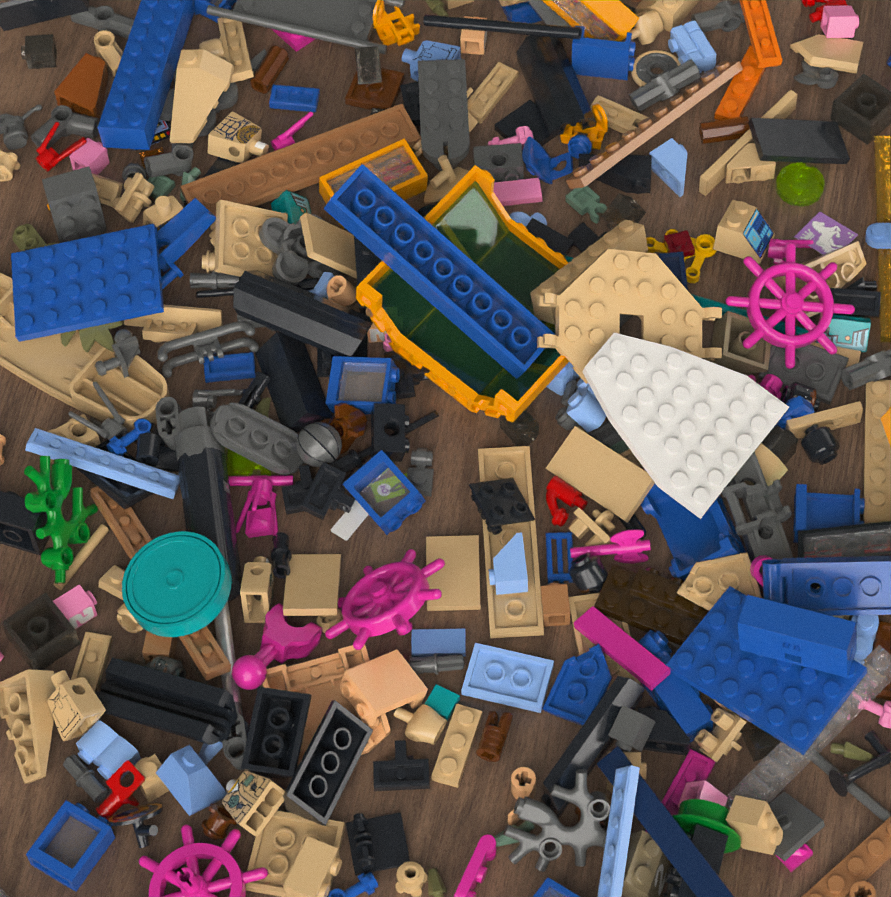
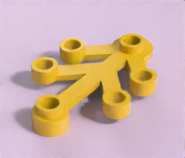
(700, 253)

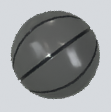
(318, 444)

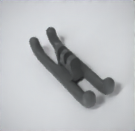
(206, 345)

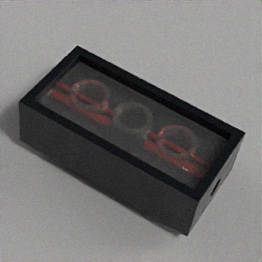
(846, 541)

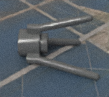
(208, 398)
(109, 427)

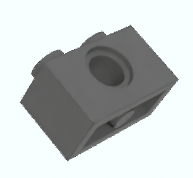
(501, 161)

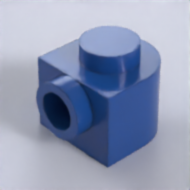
(656, 644)

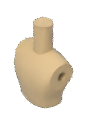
(647, 27)
(423, 725)

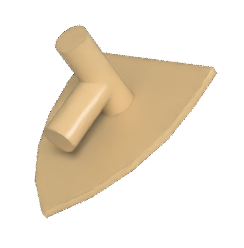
(443, 181)

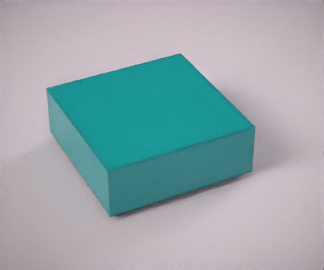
(442, 701)

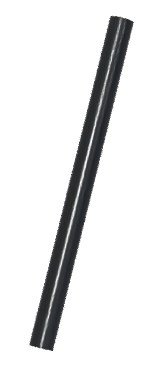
(502, 26)

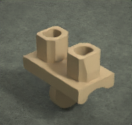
(134, 198)
(584, 523)
(723, 735)

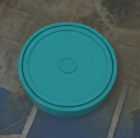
(176, 584)

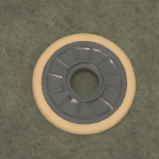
(652, 59)

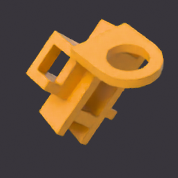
(394, 31)
(593, 132)

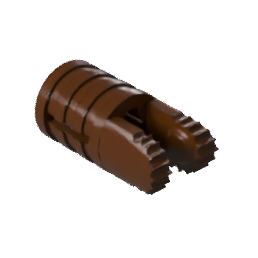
(494, 737)

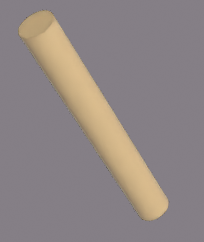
(84, 553)

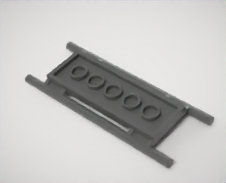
(327, 20)

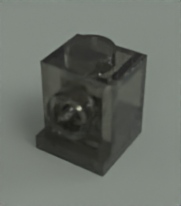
(522, 430)

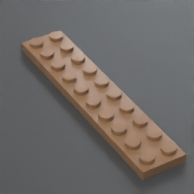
(302, 162)

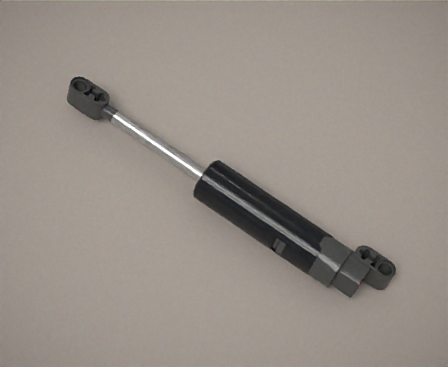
(210, 514)

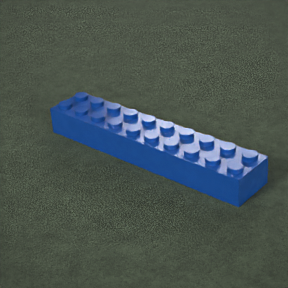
(145, 74)
(438, 270)

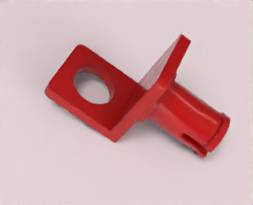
(120, 794)

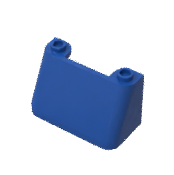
(689, 536)

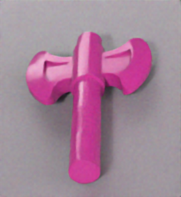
(625, 545)

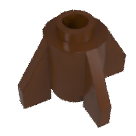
(349, 423)

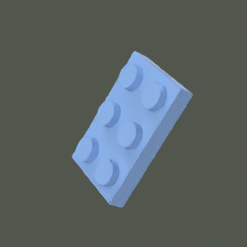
(507, 677)

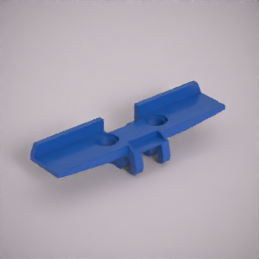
(180, 235)

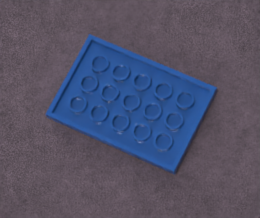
(86, 282)
(770, 693)

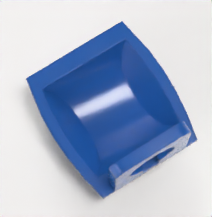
(540, 163)

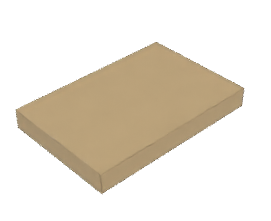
(329, 244)
(460, 575)
(312, 585)

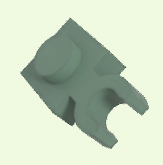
(584, 201)

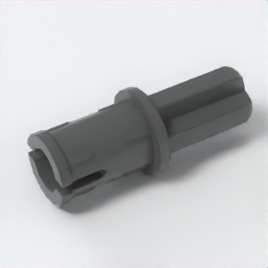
(436, 663)
(85, 778)

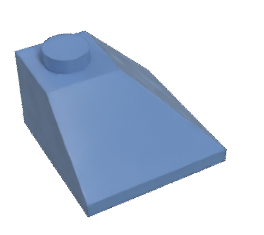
(190, 780)

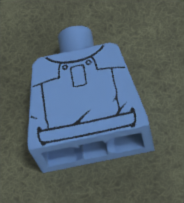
(429, 51)

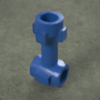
(117, 446)
(367, 883)

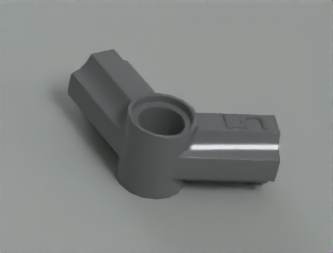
(69, 124)
(174, 162)

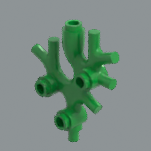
(50, 501)

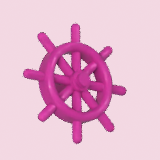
(790, 305)
(386, 599)
(191, 882)

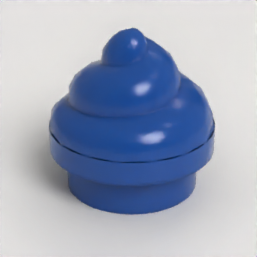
(579, 145)

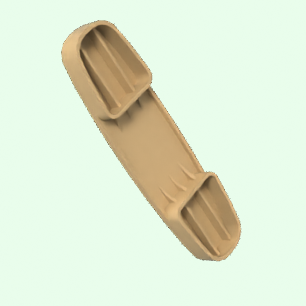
(70, 371)

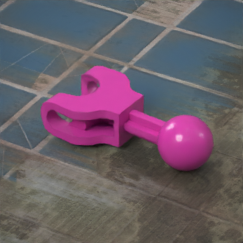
(279, 644)

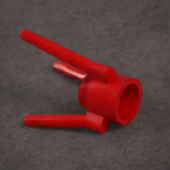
(49, 158)

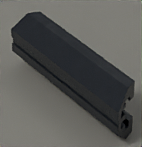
(554, 84)
(299, 313)
(167, 702)
(591, 740)

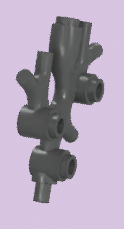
(580, 836)

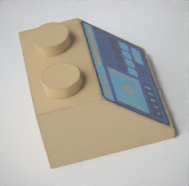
(743, 232)

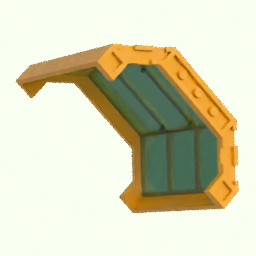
(425, 337)

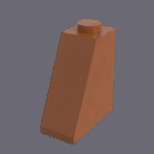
(84, 86)

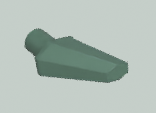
(189, 177)
(504, 840)

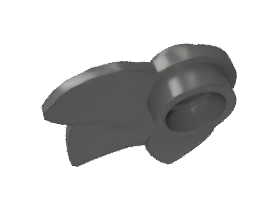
(823, 77)

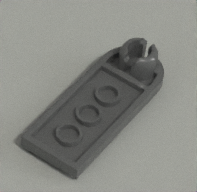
(443, 110)

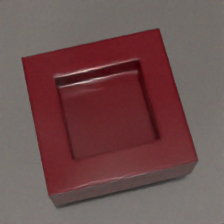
(679, 243)

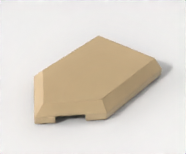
(830, 52)
(712, 578)

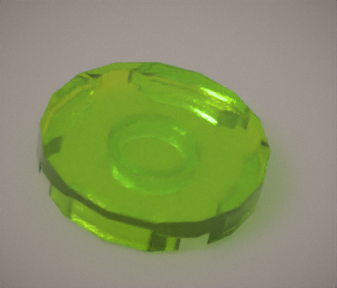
(800, 184)

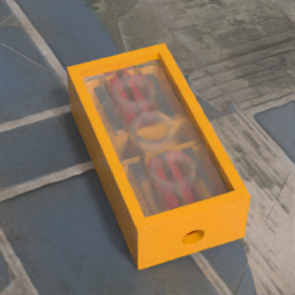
(601, 18)
(393, 165)

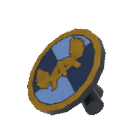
(136, 816)

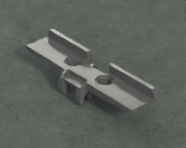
(763, 511)

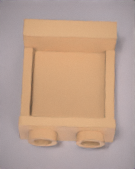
(382, 686)

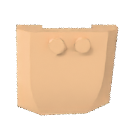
(322, 681)

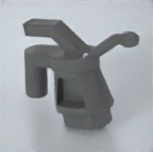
(13, 129)

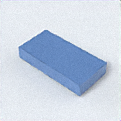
(440, 641)

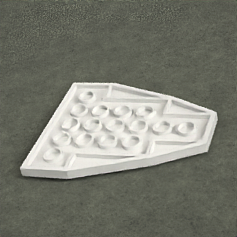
(681, 415)

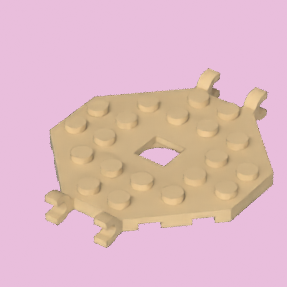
(625, 285)

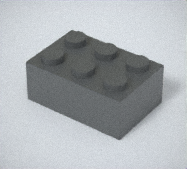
(74, 205)

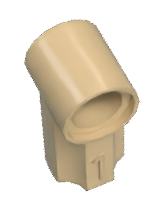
(108, 49)

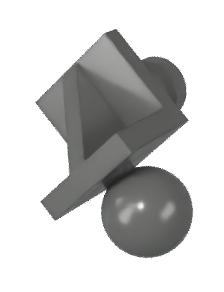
(124, 352)

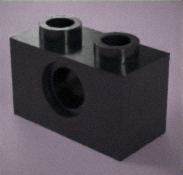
(389, 417)

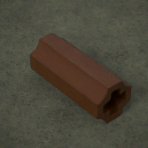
(269, 69)
(723, 129)

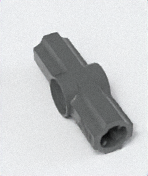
(723, 16)
(105, 19)
(664, 85)
(871, 369)

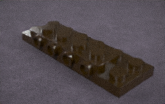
(649, 603)

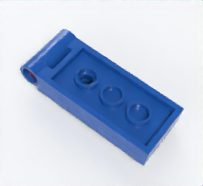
(846, 584)

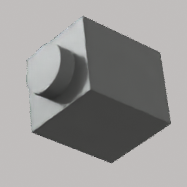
(631, 729)

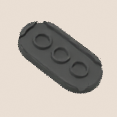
(256, 438)

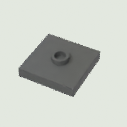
(797, 824)

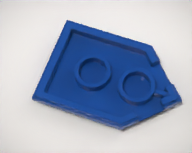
(579, 686)

